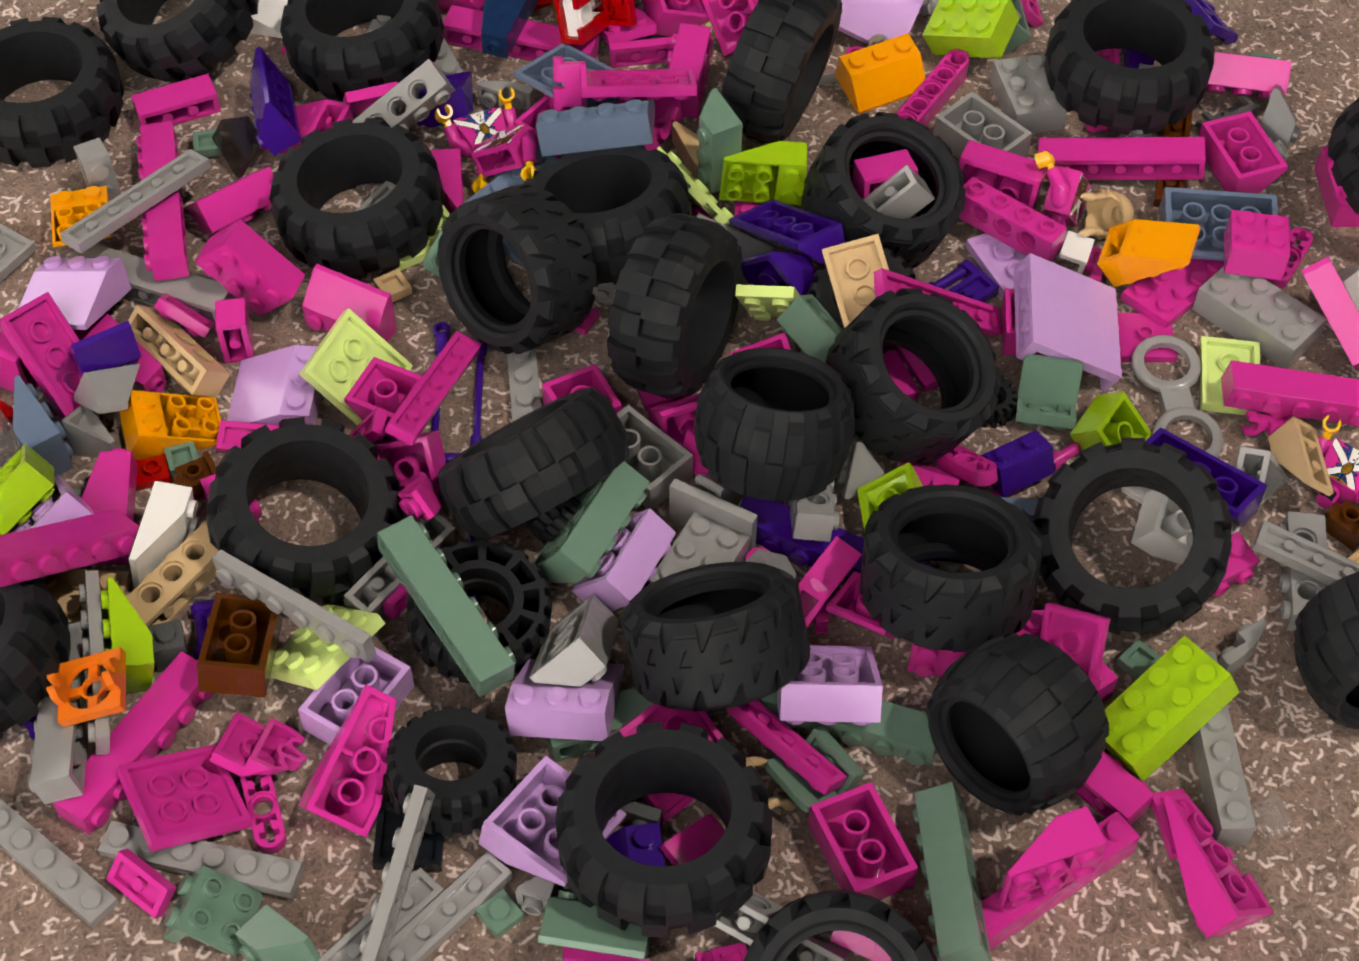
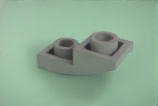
(489, 92)
(1243, 647)

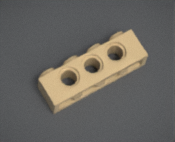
(178, 352)
(191, 577)

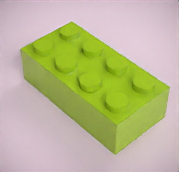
(1166, 707)

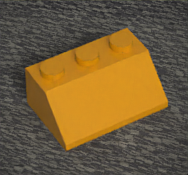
(880, 73)

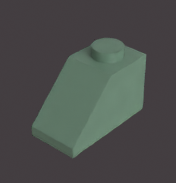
(274, 938)

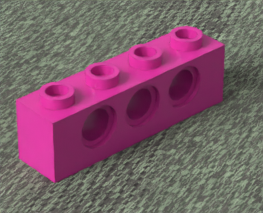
(1011, 221)

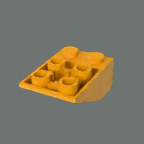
(72, 206)
(1146, 249)
(168, 420)

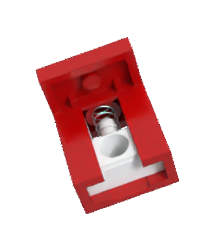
(585, 19)

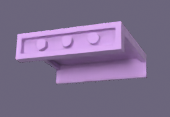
(1067, 317)

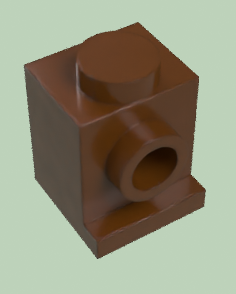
(191, 473)
(1344, 523)

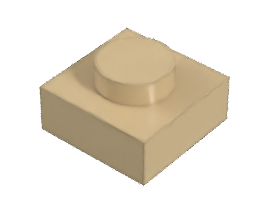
(395, 284)

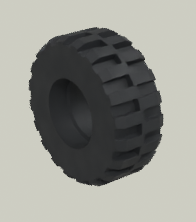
(499, 573)

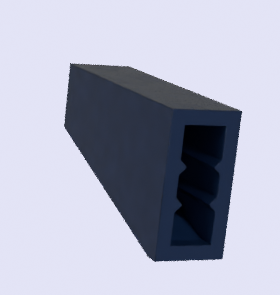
(503, 24)

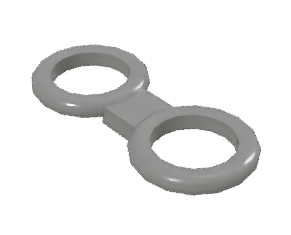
(1175, 395)

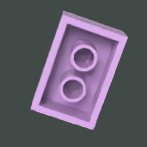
(629, 561)
(330, 704)

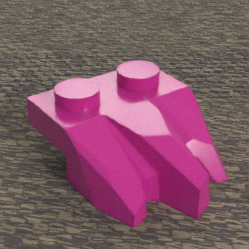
(258, 749)

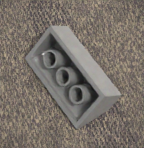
(577, 646)

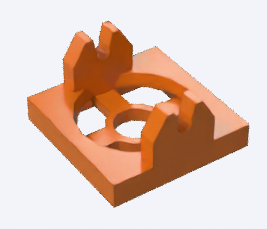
(112, 679)

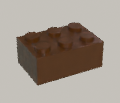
(238, 646)

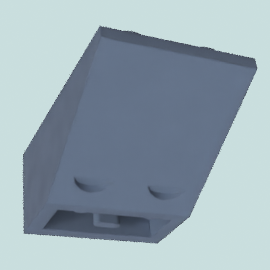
(34, 427)

